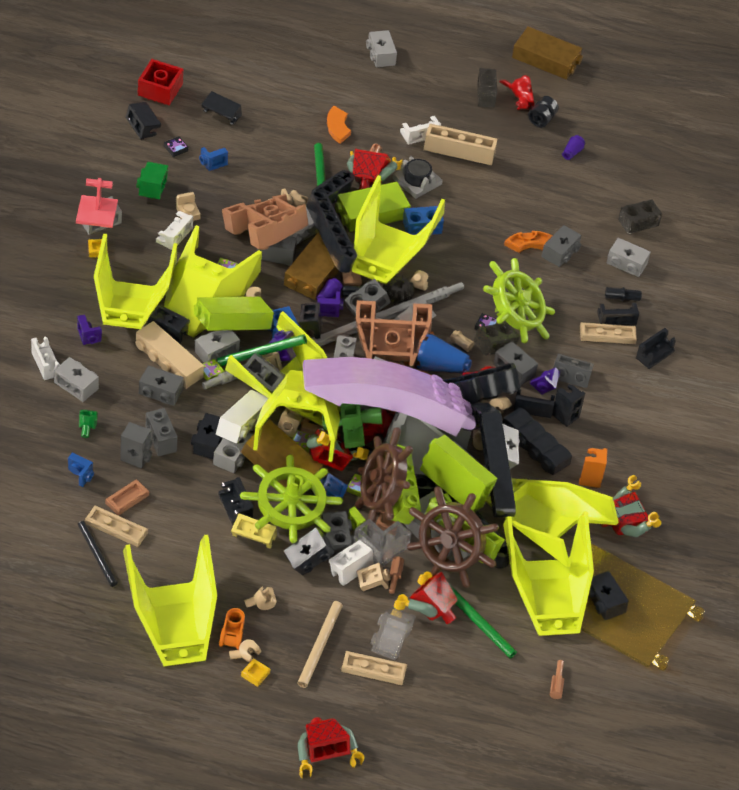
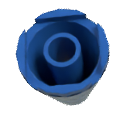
(442, 357)

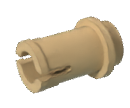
(458, 338)

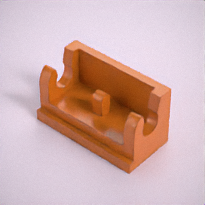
(594, 468)

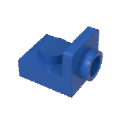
(214, 159)
(81, 467)
(333, 486)

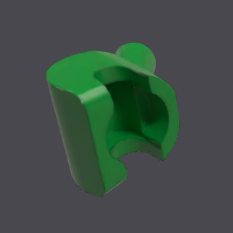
(87, 421)

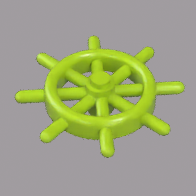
(519, 300)
(291, 498)

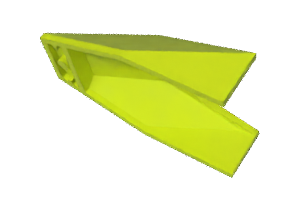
(381, 248)
(203, 278)
(128, 303)
(303, 352)
(293, 394)
(551, 508)
(548, 588)
(180, 614)

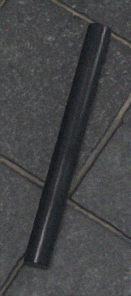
(97, 553)

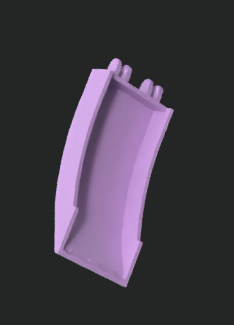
(389, 387)

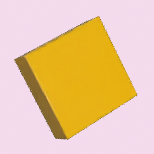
(94, 247)
(255, 672)

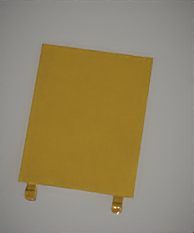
(651, 613)

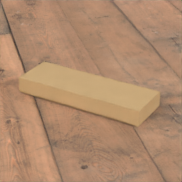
(608, 333)
(116, 526)
(374, 668)

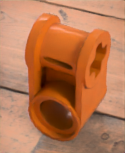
(233, 631)

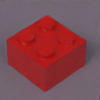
(160, 82)

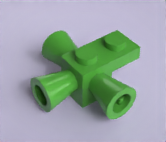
(352, 421)

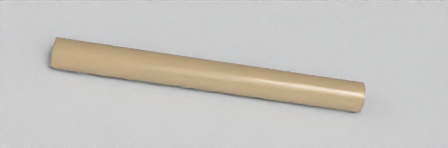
(319, 644)

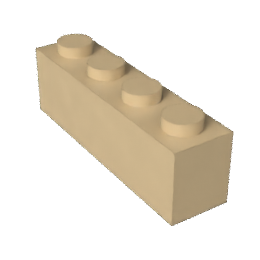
(460, 144)
(169, 353)

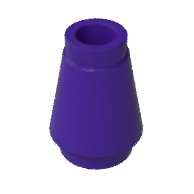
(573, 147)
(330, 288)

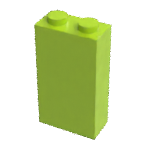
(390, 209)
(233, 313)
(457, 472)

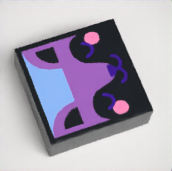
(176, 146)
(485, 320)

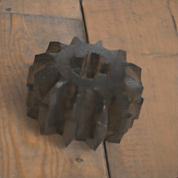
(399, 289)

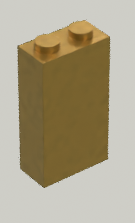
(547, 53)
(311, 269)
(274, 448)

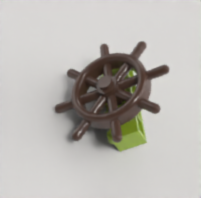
(389, 481)
(458, 530)

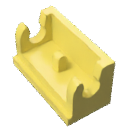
(245, 527)

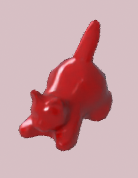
(522, 90)
(371, 430)

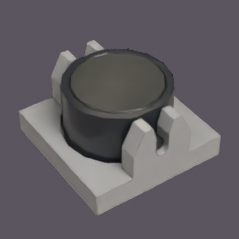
(418, 177)

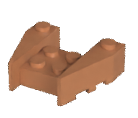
(266, 221)
(392, 338)

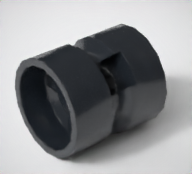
(543, 111)

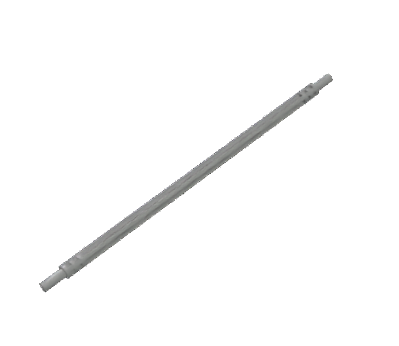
(350, 328)

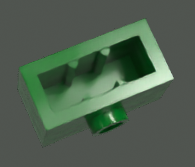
(152, 180)

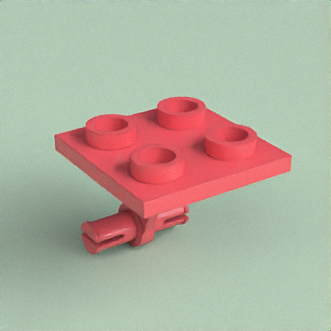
(97, 210)

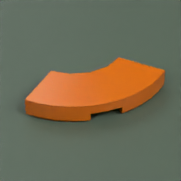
(336, 124)
(522, 241)

